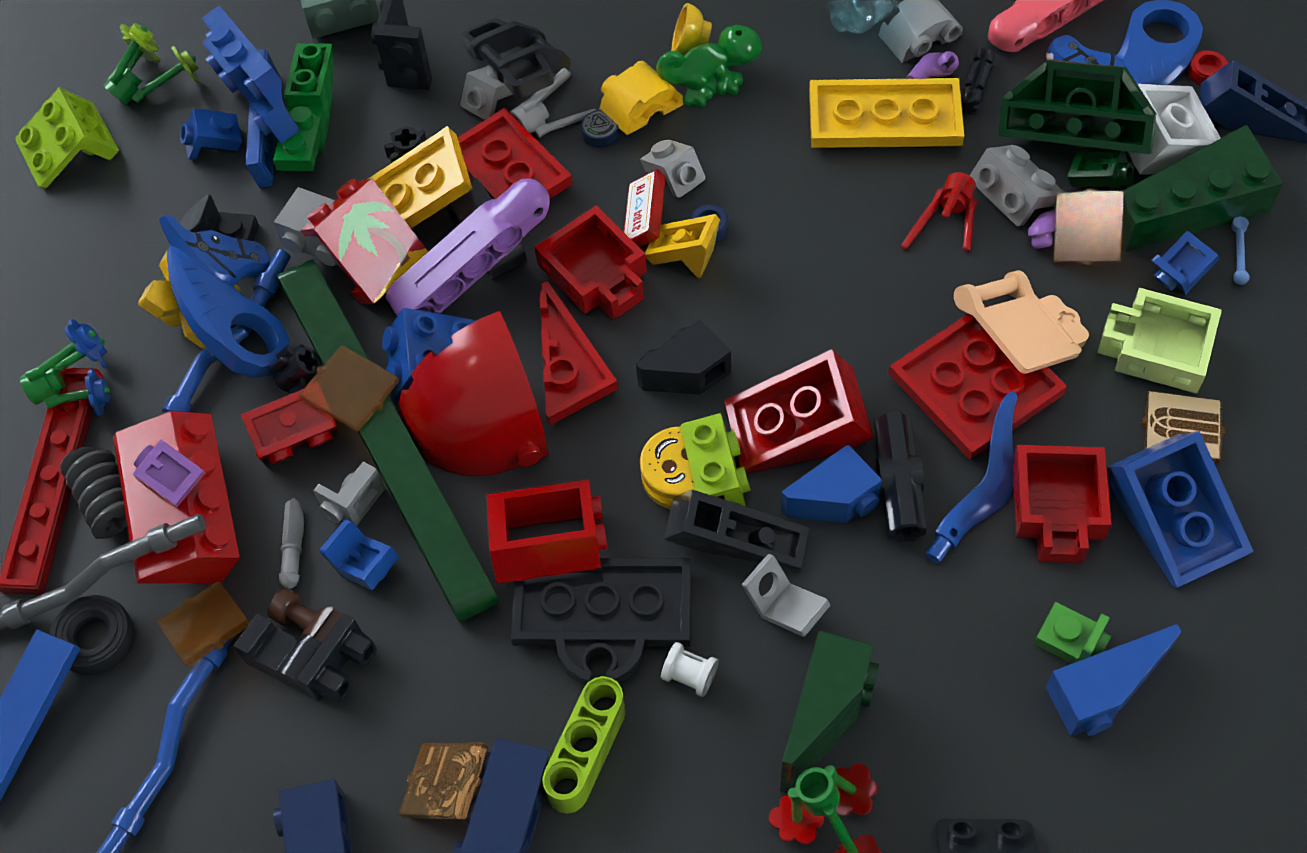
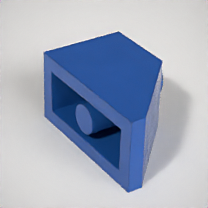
(834, 490)

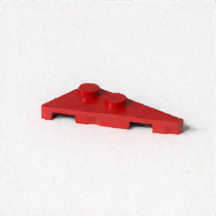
(572, 366)

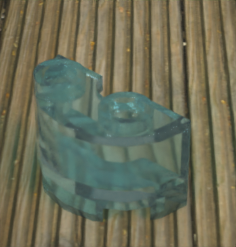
(859, 15)

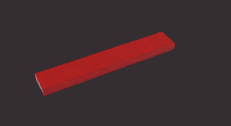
(46, 492)

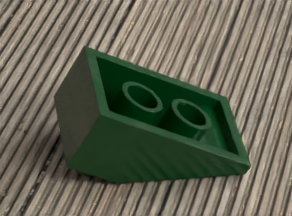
(829, 704)

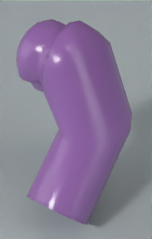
(934, 66)
(1041, 230)

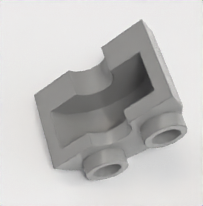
(917, 26)

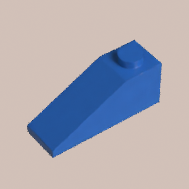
(1098, 687)

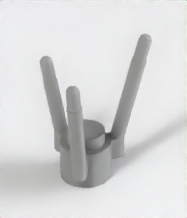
(533, 113)

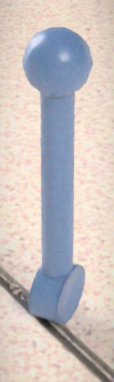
(1239, 226)

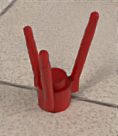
(954, 197)

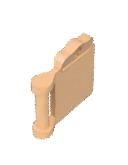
(1027, 329)

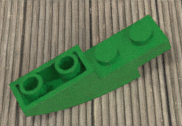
(309, 105)

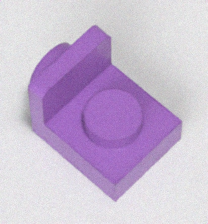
(167, 472)

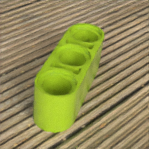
(584, 723)

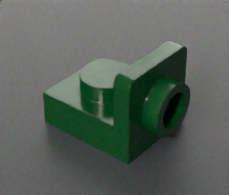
(1101, 169)

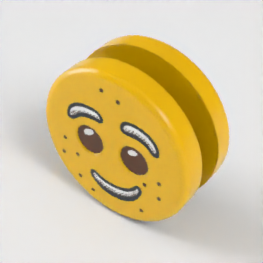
(665, 467)

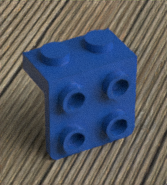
(413, 338)

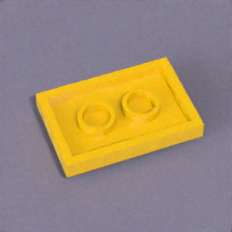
(425, 178)

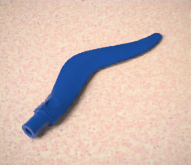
(989, 494)

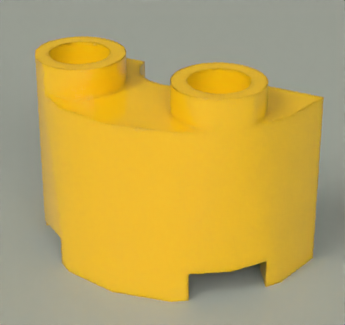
(636, 96)

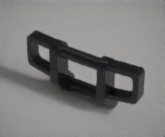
(496, 36)

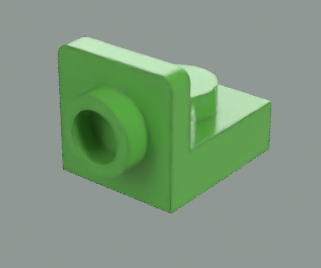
(1072, 634)

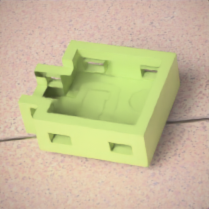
(1161, 339)

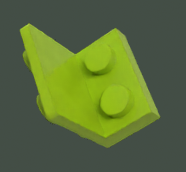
(59, 132)

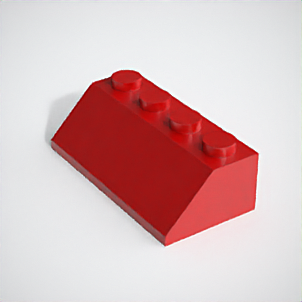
(203, 556)

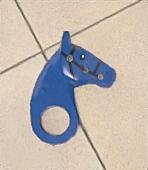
(1143, 57)
(203, 279)

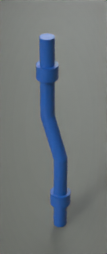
(264, 288)
(130, 819)

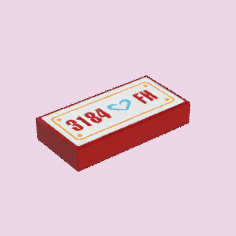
(645, 208)

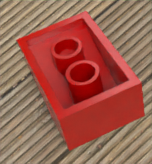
(799, 415)

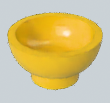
(690, 29)

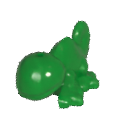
(705, 66)

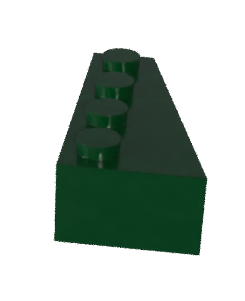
(1201, 192)

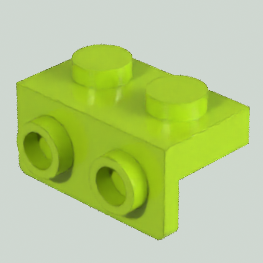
(712, 460)

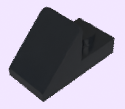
(205, 217)

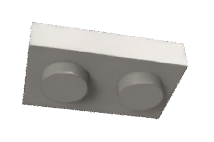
(1014, 182)

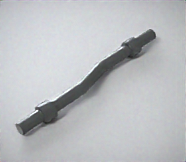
(157, 539)

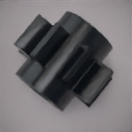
(403, 141)
(295, 368)

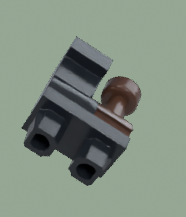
(313, 659)

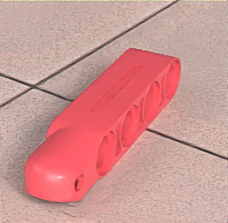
(1033, 20)

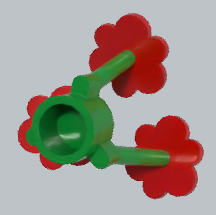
(818, 795)

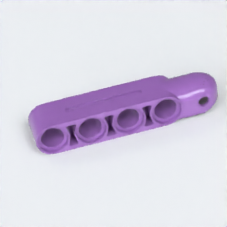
(470, 249)

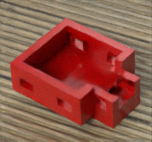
(594, 264)
(1061, 499)

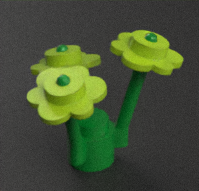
(125, 83)

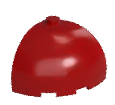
(474, 404)

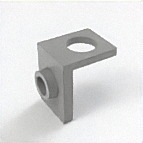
(784, 603)

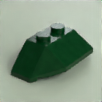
(1080, 107)

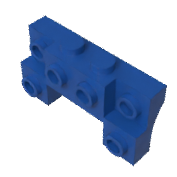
(246, 70)

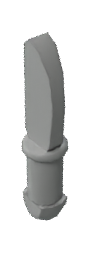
(292, 541)

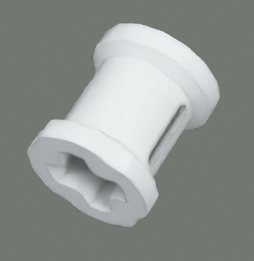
(689, 669)

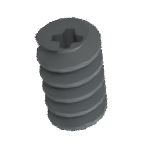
(97, 489)

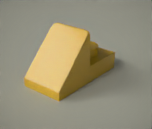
(685, 241)

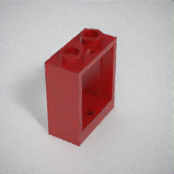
(550, 553)

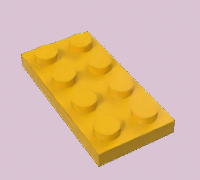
(886, 113)

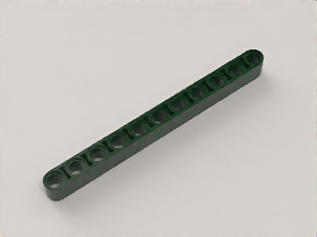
(395, 455)

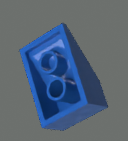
(1180, 507)

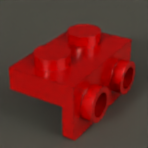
(286, 425)

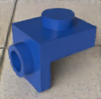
(210, 130)
(1184, 263)
(358, 556)

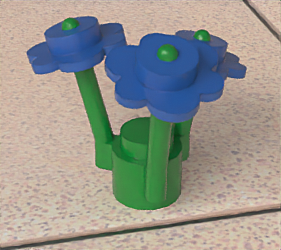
(45, 381)

